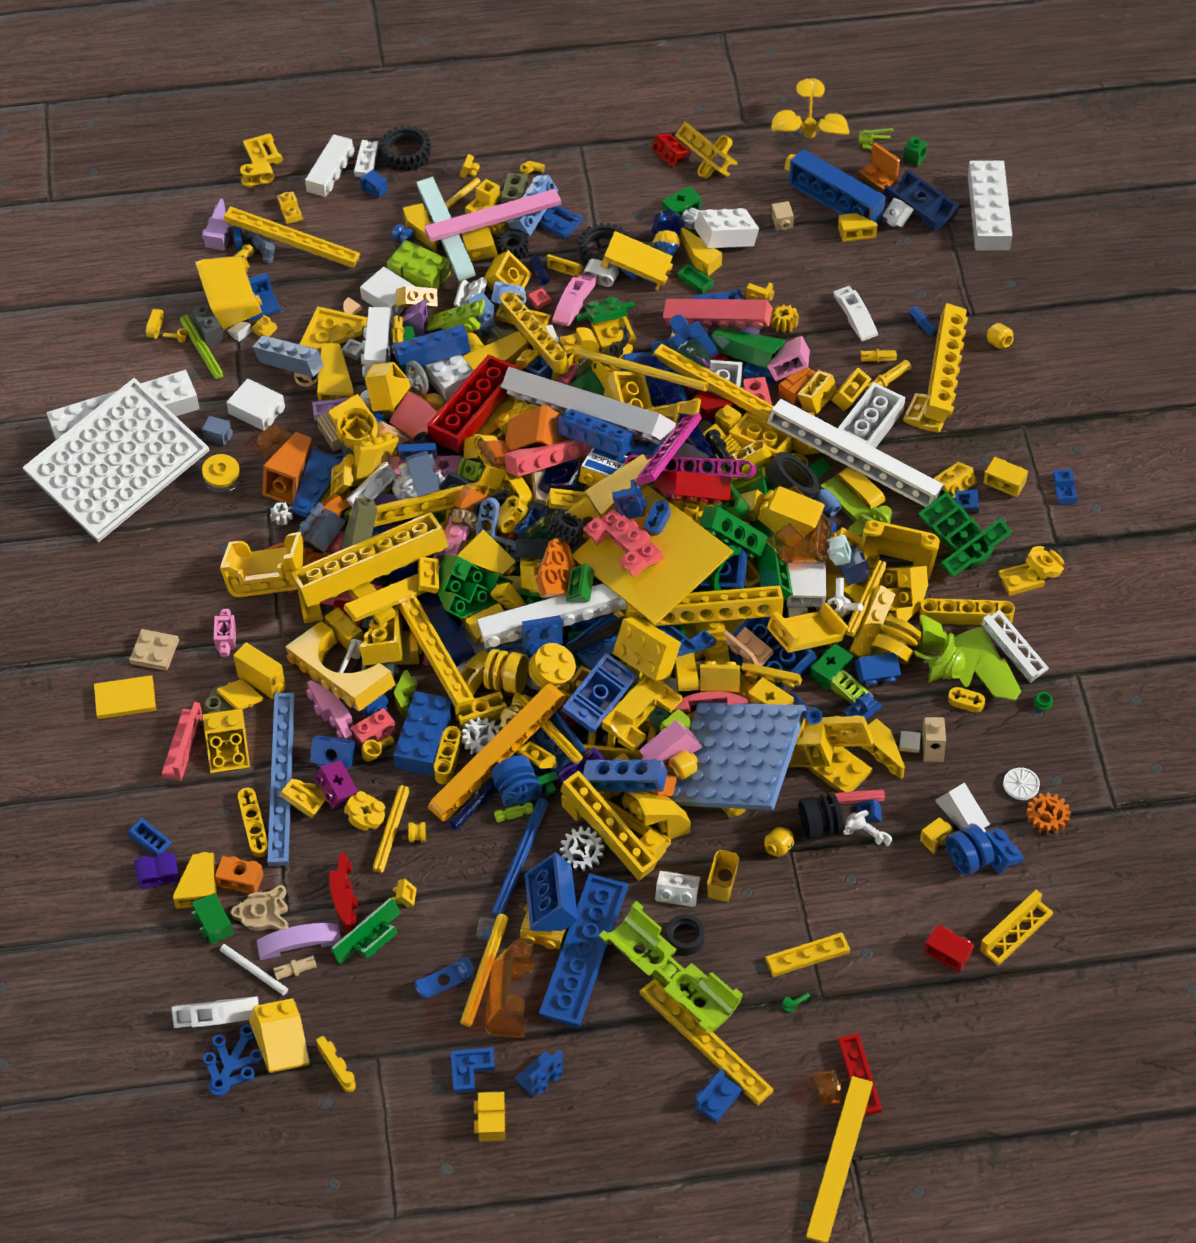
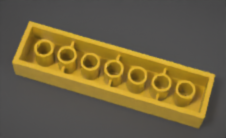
(369, 559)

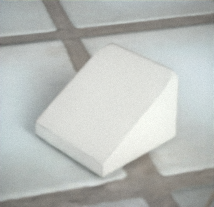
(240, 330)

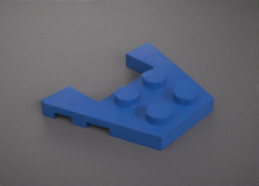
(699, 642)

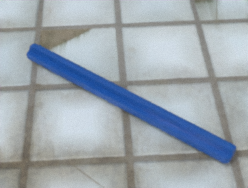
(520, 857)

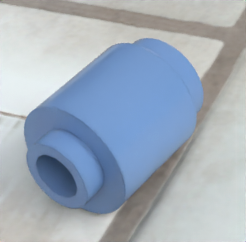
(831, 503)

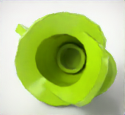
(952, 662)

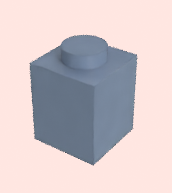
(217, 431)

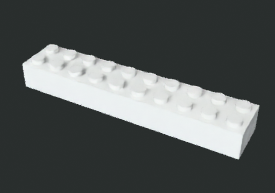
(564, 397)

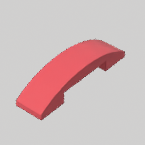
(709, 697)

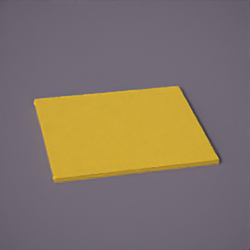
(688, 560)

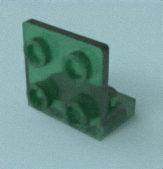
(540, 529)

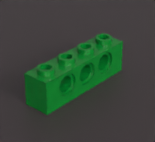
(733, 531)

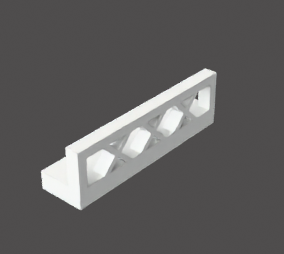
(1011, 649)

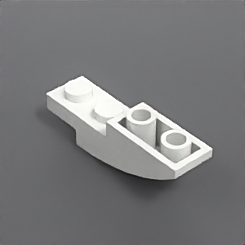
(856, 312)
(213, 1012)

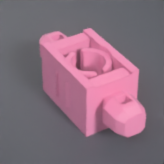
(221, 624)

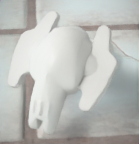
(857, 821)

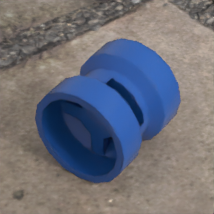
(401, 234)

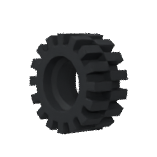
(513, 237)
(566, 527)

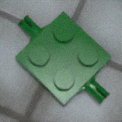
(605, 310)

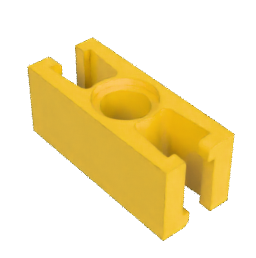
(490, 705)

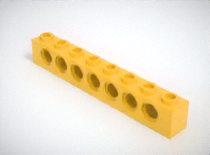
(946, 363)
(721, 606)

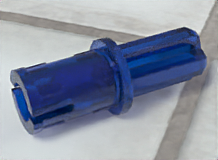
(539, 270)

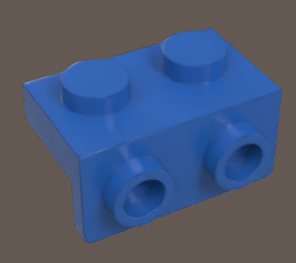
(1004, 851)

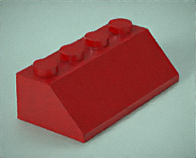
(694, 486)

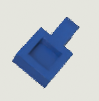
(755, 371)

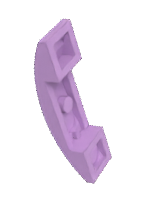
(298, 937)

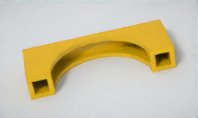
(355, 688)

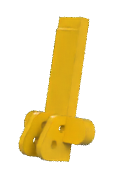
(707, 150)

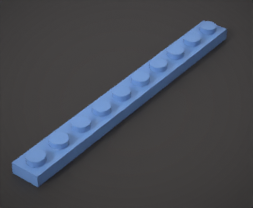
(280, 776)

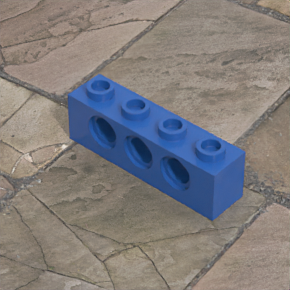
(626, 775)

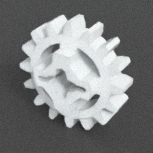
(478, 734)
(590, 845)

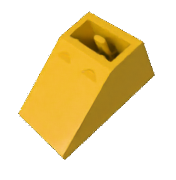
(226, 740)

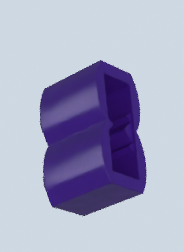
(156, 870)

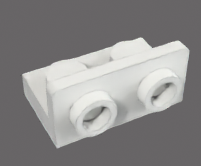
(467, 290)
(677, 888)

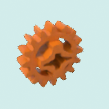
(1046, 816)

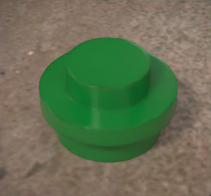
(1043, 701)

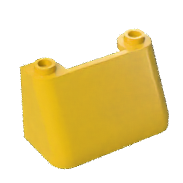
(228, 289)
(899, 543)
(264, 570)

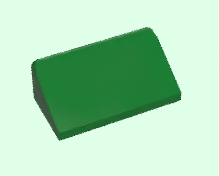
(580, 584)

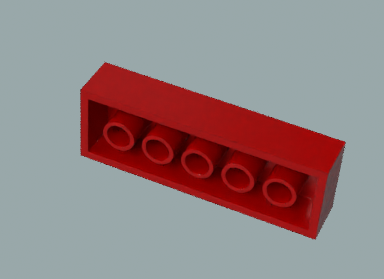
(470, 405)

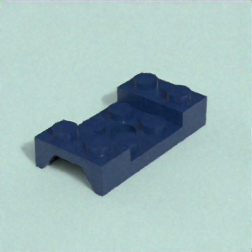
(934, 209)

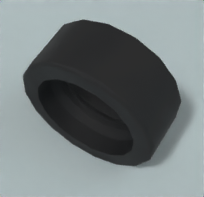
(687, 921)

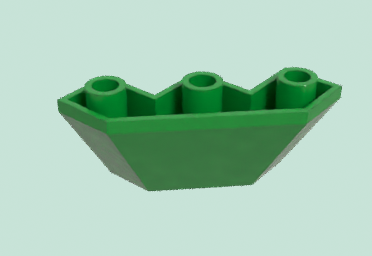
(466, 587)

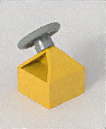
(389, 384)

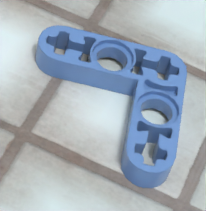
(493, 518)

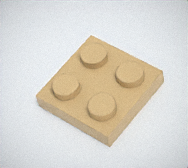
(154, 650)

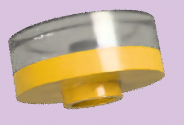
(220, 473)

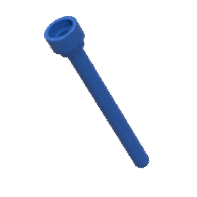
(812, 714)

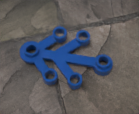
(231, 1063)

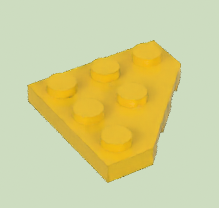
(332, 327)

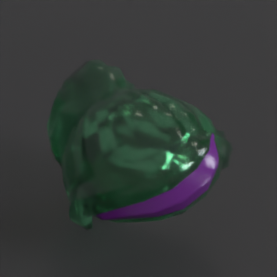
(694, 351)

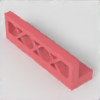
(182, 743)

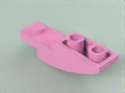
(573, 298)
(331, 709)

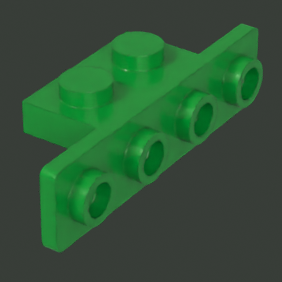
(369, 934)

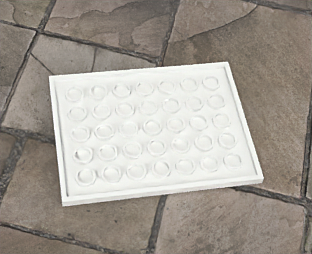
(116, 459)

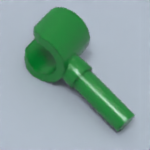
(790, 1005)

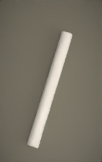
(253, 969)

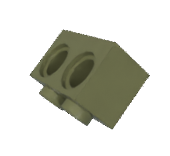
(513, 187)

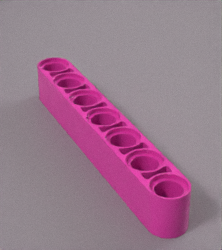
(700, 463)

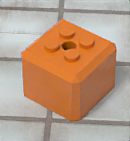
(534, 429)

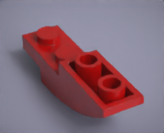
(343, 895)

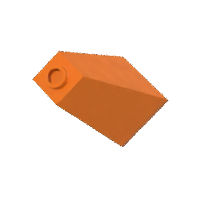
(286, 468)

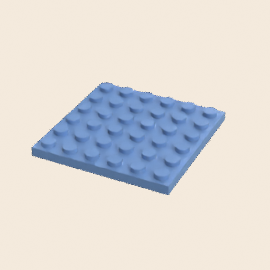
(740, 755)

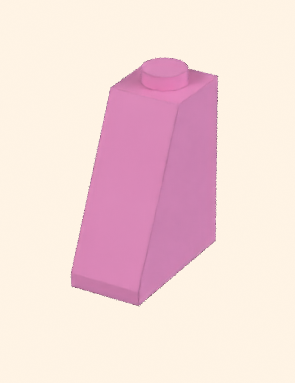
(790, 359)
(670, 742)

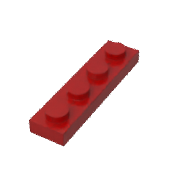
(858, 1066)

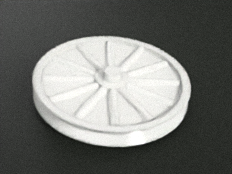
(1021, 783)

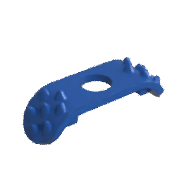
(457, 972)

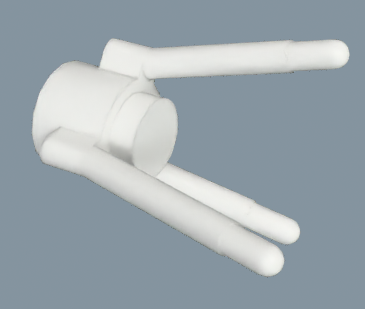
(354, 652)

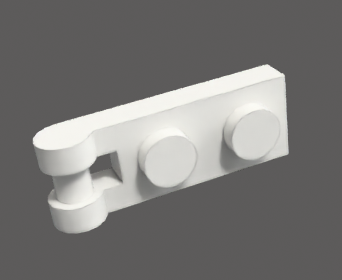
(366, 157)

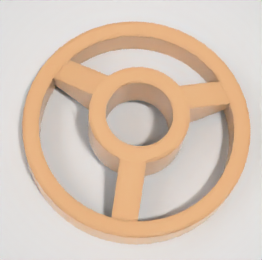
(305, 377)

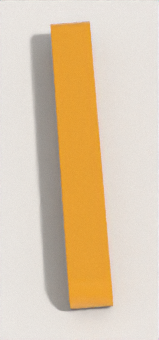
(497, 750)

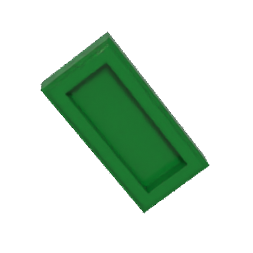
(695, 278)

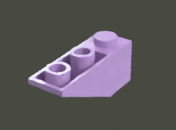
(217, 231)

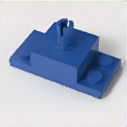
(599, 693)

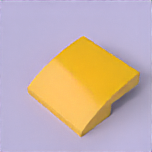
(915, 415)

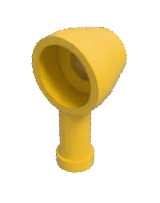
(372, 749)

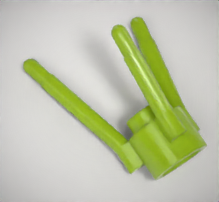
(867, 137)

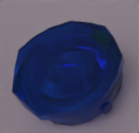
(668, 221)

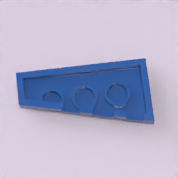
(314, 482)

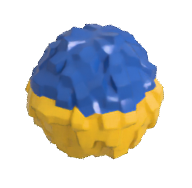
(666, 242)

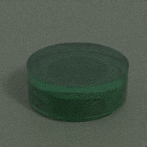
(657, 717)

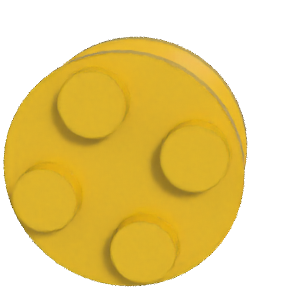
(551, 665)

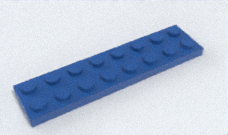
(583, 951)

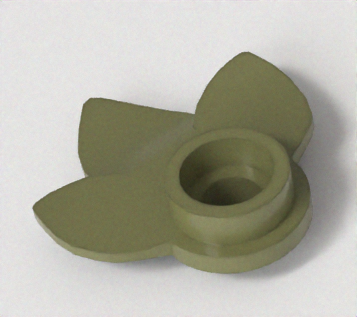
(218, 701)

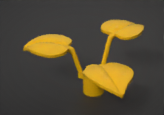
(788, 121)

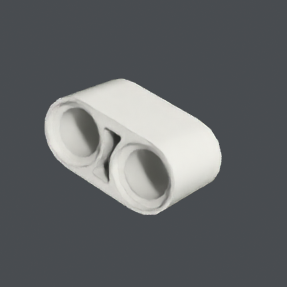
(604, 276)

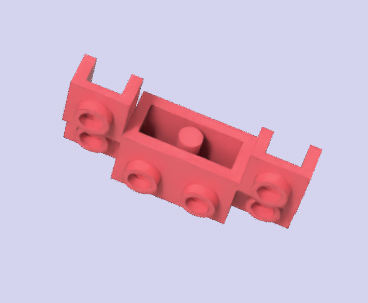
(628, 537)

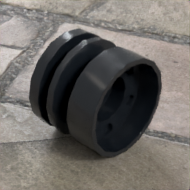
(825, 815)

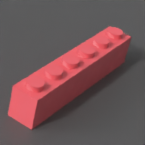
(720, 312)

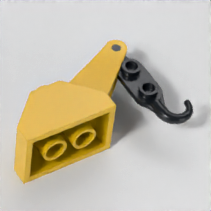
(620, 385)

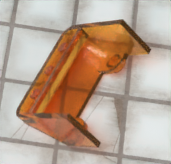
(798, 549)

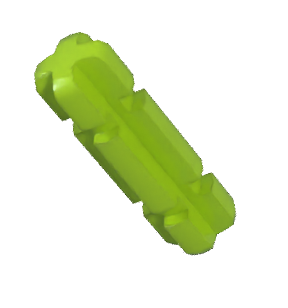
(513, 812)

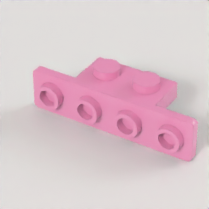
(456, 537)

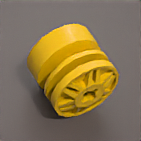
(897, 637)
(505, 671)

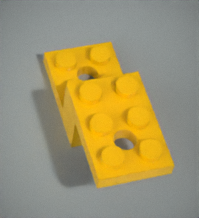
(819, 740)

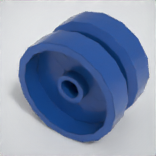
(969, 849)

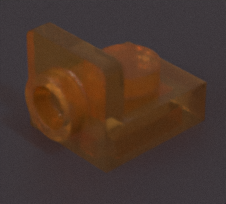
(827, 1087)

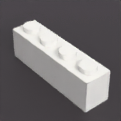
(329, 165)

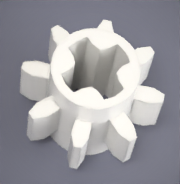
(690, 218)
(281, 513)

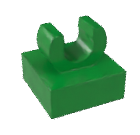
(547, 782)

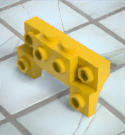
(636, 707)

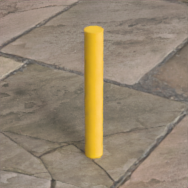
(462, 193)

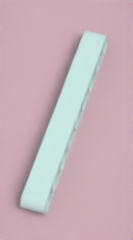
(453, 245)

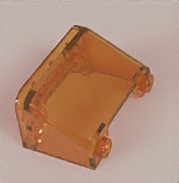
(504, 1010)

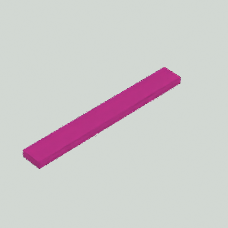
(668, 449)

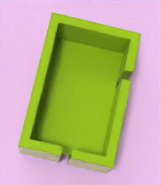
(419, 266)

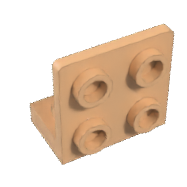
(749, 647)

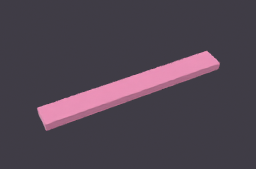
(492, 215)

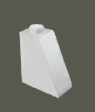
(962, 807)

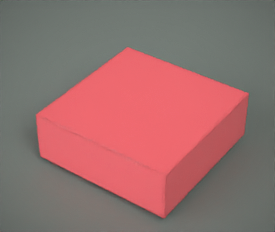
(539, 298)

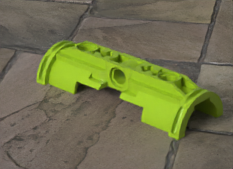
(643, 931)

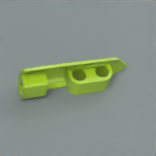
(990, 667)

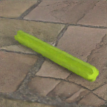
(201, 347)

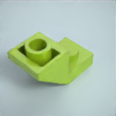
(403, 691)

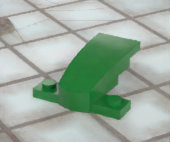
(961, 534)

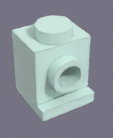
(839, 550)

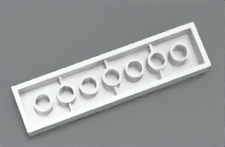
(173, 391)

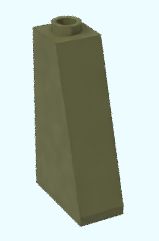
(360, 522)

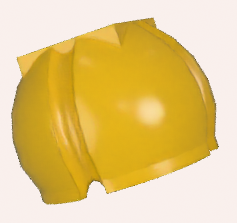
(352, 418)

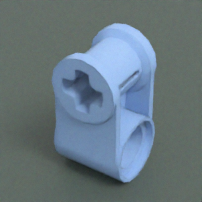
(501, 288)

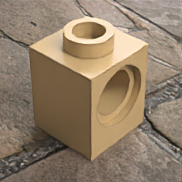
(782, 215)

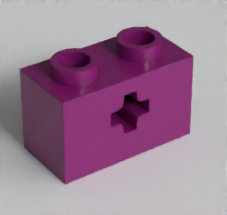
(335, 784)

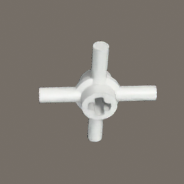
(841, 604)

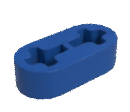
(656, 518)

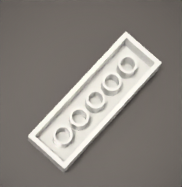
(989, 205)

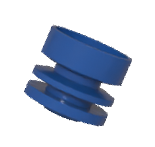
(516, 781)

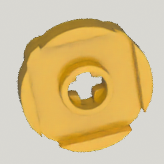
(1045, 563)
(373, 807)

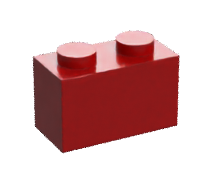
(948, 948)

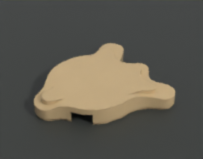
(262, 910)

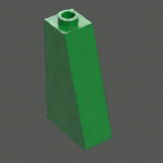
(746, 346)

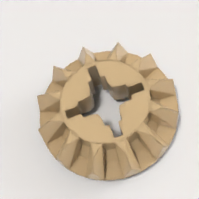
(465, 518)

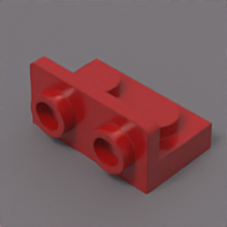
(669, 149)

